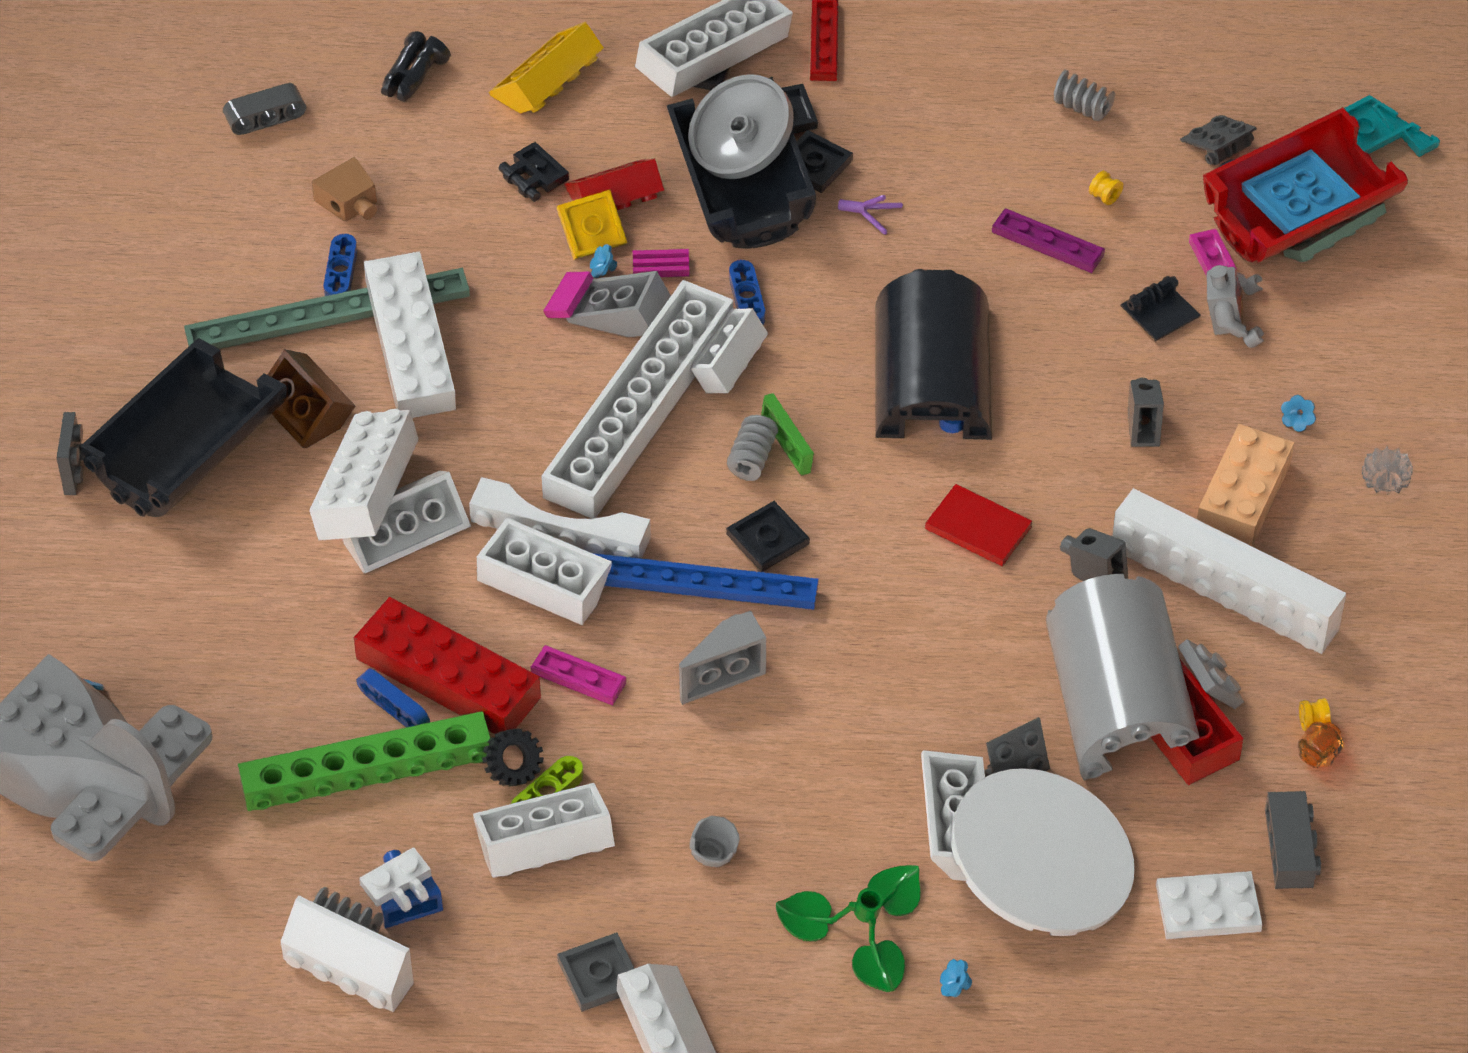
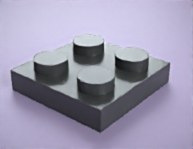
(70, 453)
(594, 970)

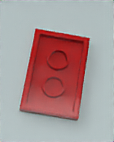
(978, 525)

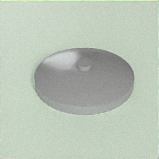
(740, 126)

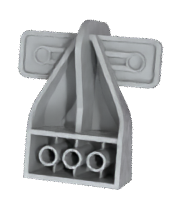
(83, 764)

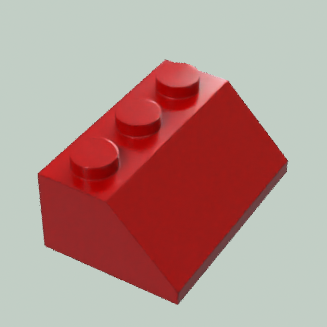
(625, 182)

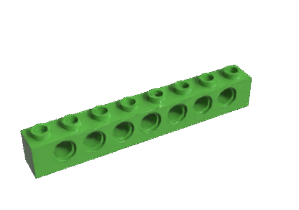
(350, 755)

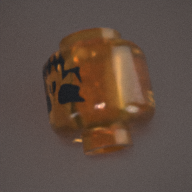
(1320, 744)

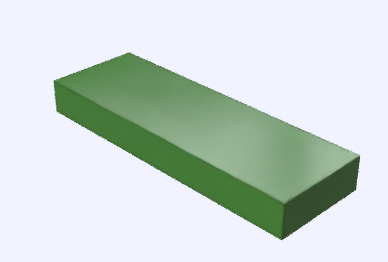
(788, 435)

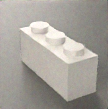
(729, 351)

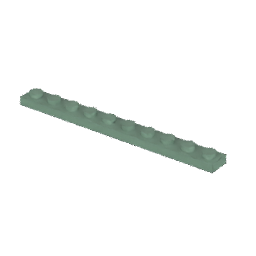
(311, 313)

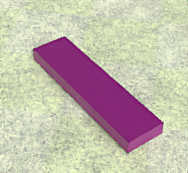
(1048, 240)

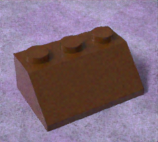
(313, 401)

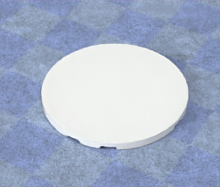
(1042, 852)

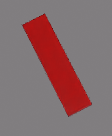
(824, 40)

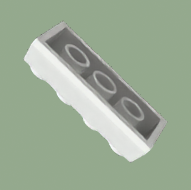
(415, 518)
(543, 570)
(945, 784)
(544, 830)
(347, 954)
(662, 1010)

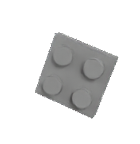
(1211, 673)

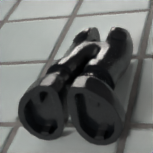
(409, 80)

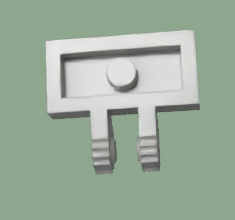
(395, 877)

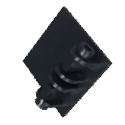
(1160, 308)

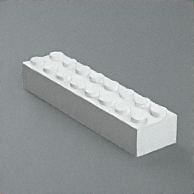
(1229, 571)

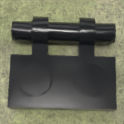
(541, 168)

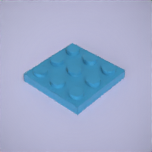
(1298, 191)

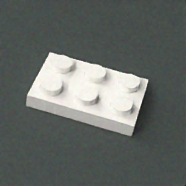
(1208, 905)

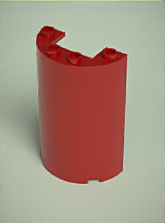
(1335, 142)

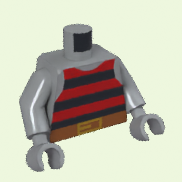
(1226, 303)

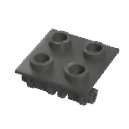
(1221, 138)
(1018, 749)

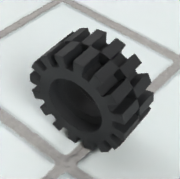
(530, 757)

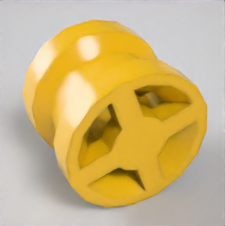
(1106, 187)
(1314, 712)

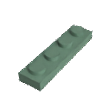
(1326, 239)

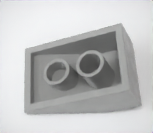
(622, 304)
(724, 658)

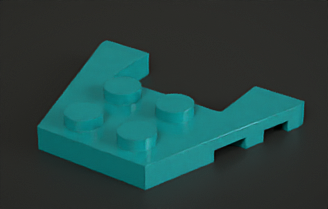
(1381, 126)

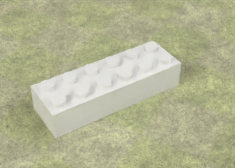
(711, 42)
(409, 334)
(364, 475)

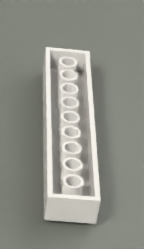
(634, 402)

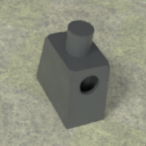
(1146, 400)
(1095, 554)

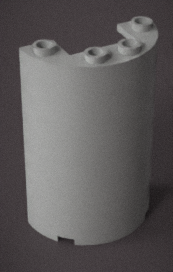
(1118, 668)

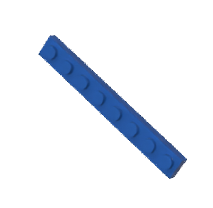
(712, 582)

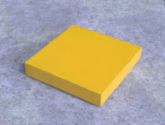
(591, 224)

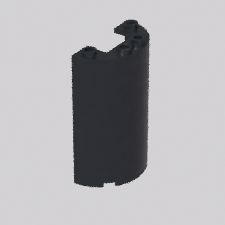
(751, 208)
(932, 353)
(178, 429)

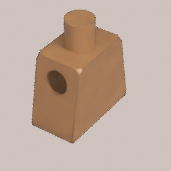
(346, 191)

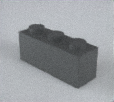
(1292, 840)

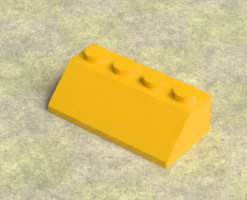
(548, 69)

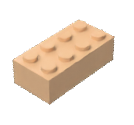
(1246, 483)

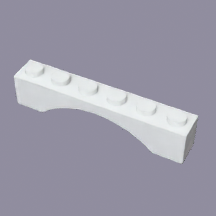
(609, 535)

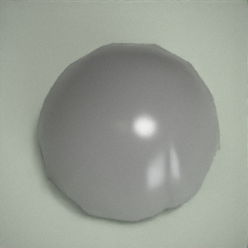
(714, 841)

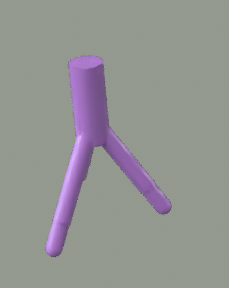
(872, 204)

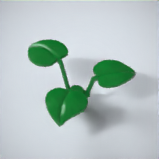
(875, 965)

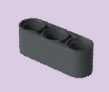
(264, 108)

